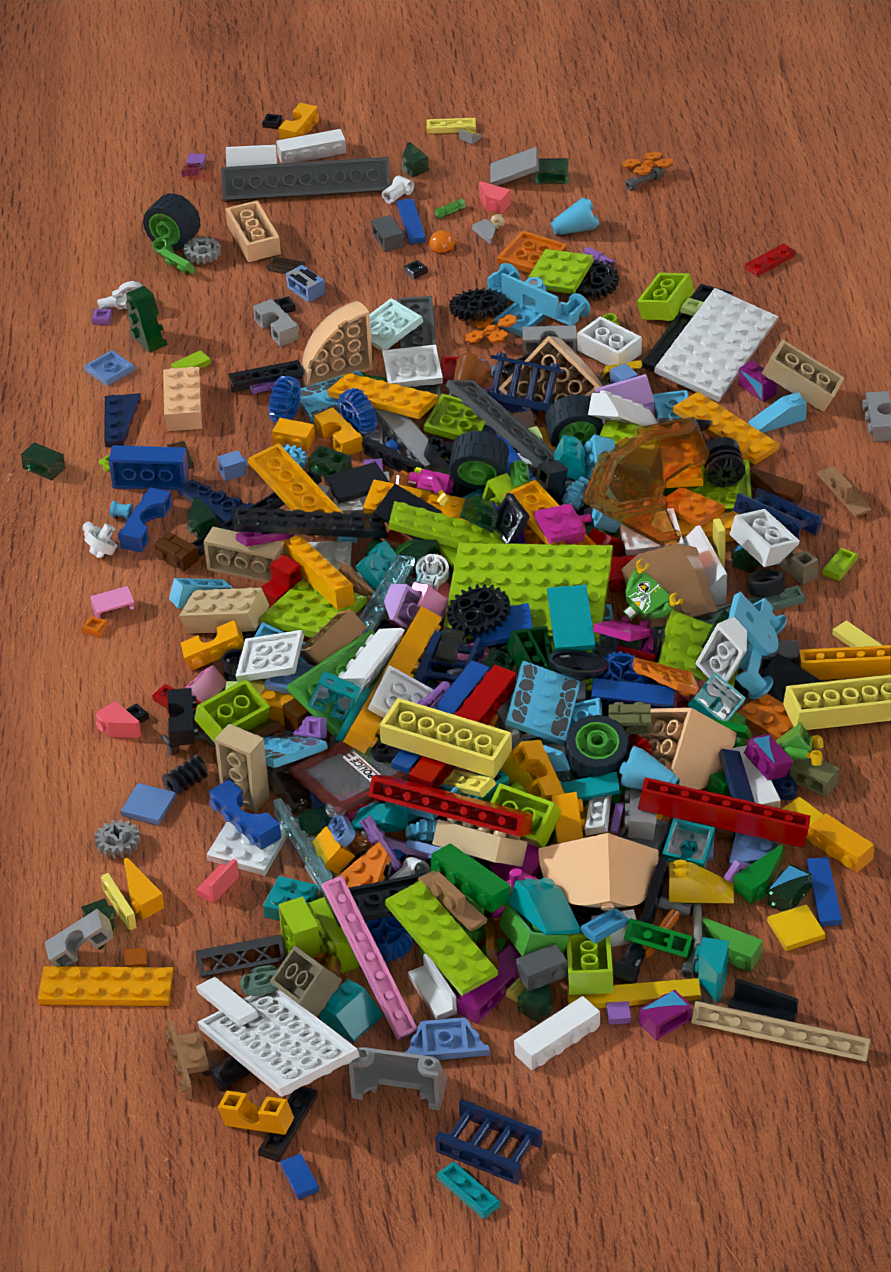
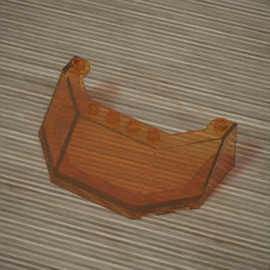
(633, 476)

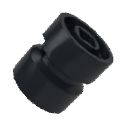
(230, 664)

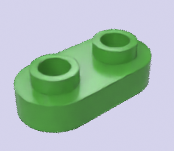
(519, 473)

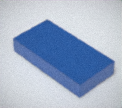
(299, 1176)

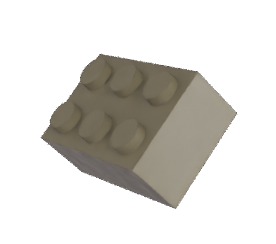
(306, 981)

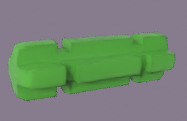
(450, 208)

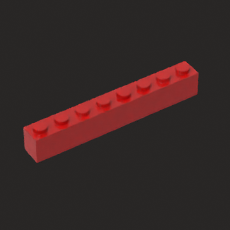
(479, 707)
(450, 805)
(724, 812)

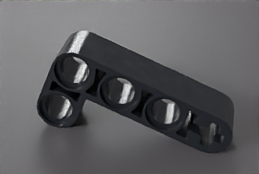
(439, 457)

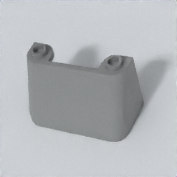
(398, 1070)

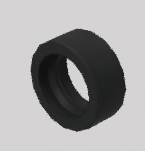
(766, 583)

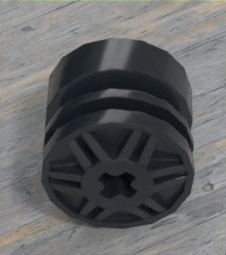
(725, 462)

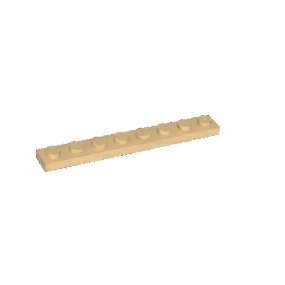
(781, 1031)

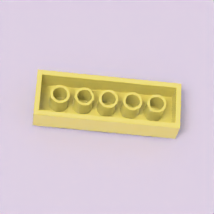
(839, 702)
(446, 737)

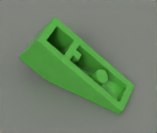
(743, 948)

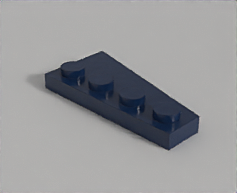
(118, 417)
(215, 501)

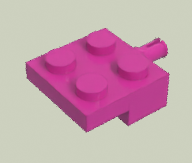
(562, 524)

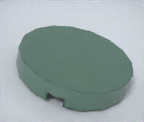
(258, 981)

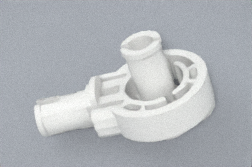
(118, 296)
(99, 539)
(433, 575)

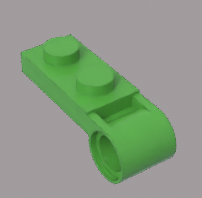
(166, 251)

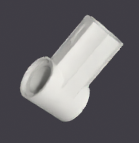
(399, 187)
(409, 868)

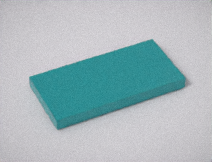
(570, 618)

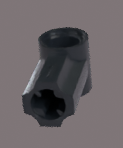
(629, 967)

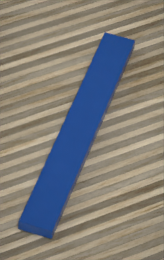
(449, 703)

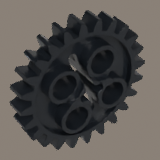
(602, 281)
(477, 304)
(479, 610)

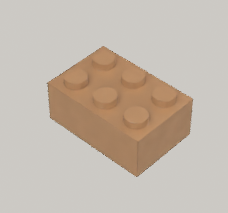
(333, 637)

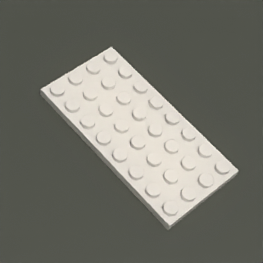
(716, 344)
(282, 1045)

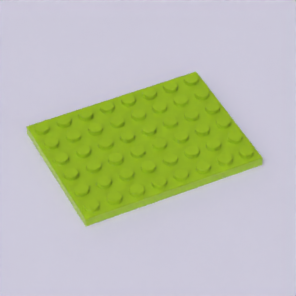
(529, 570)

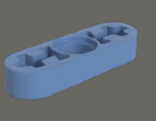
(342, 830)

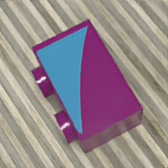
(755, 382)
(768, 757)
(665, 1014)

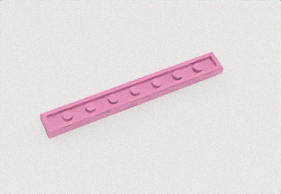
(369, 958)

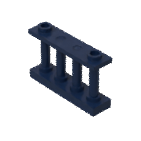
(512, 396)
(789, 514)
(426, 669)
(480, 1158)

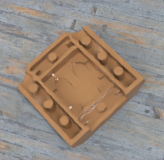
(679, 571)

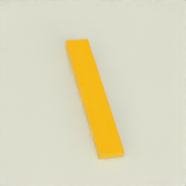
(643, 992)

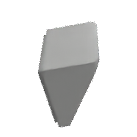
(469, 136)

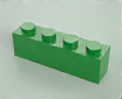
(471, 877)

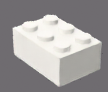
(609, 342)

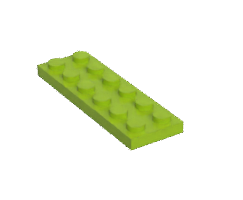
(438, 527)
(441, 938)

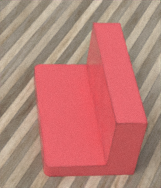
(218, 881)

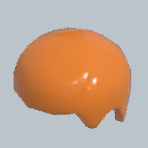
(442, 241)

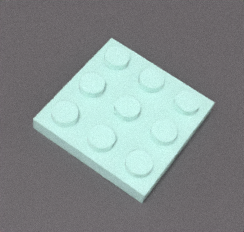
(391, 324)

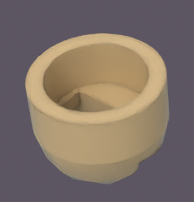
(498, 217)

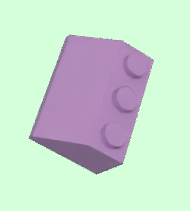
(634, 389)
(402, 604)

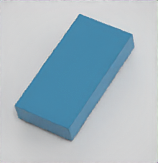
(604, 925)

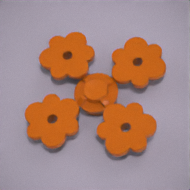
(649, 164)
(491, 331)

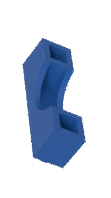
(153, 505)
(258, 828)

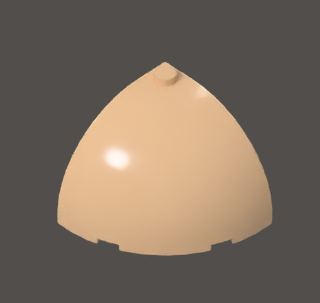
(338, 345)
(576, 380)
(688, 744)
(601, 870)

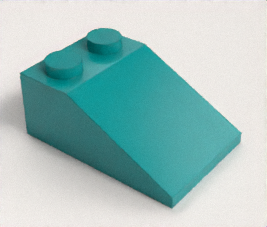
(544, 906)

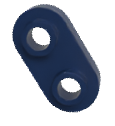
(785, 787)

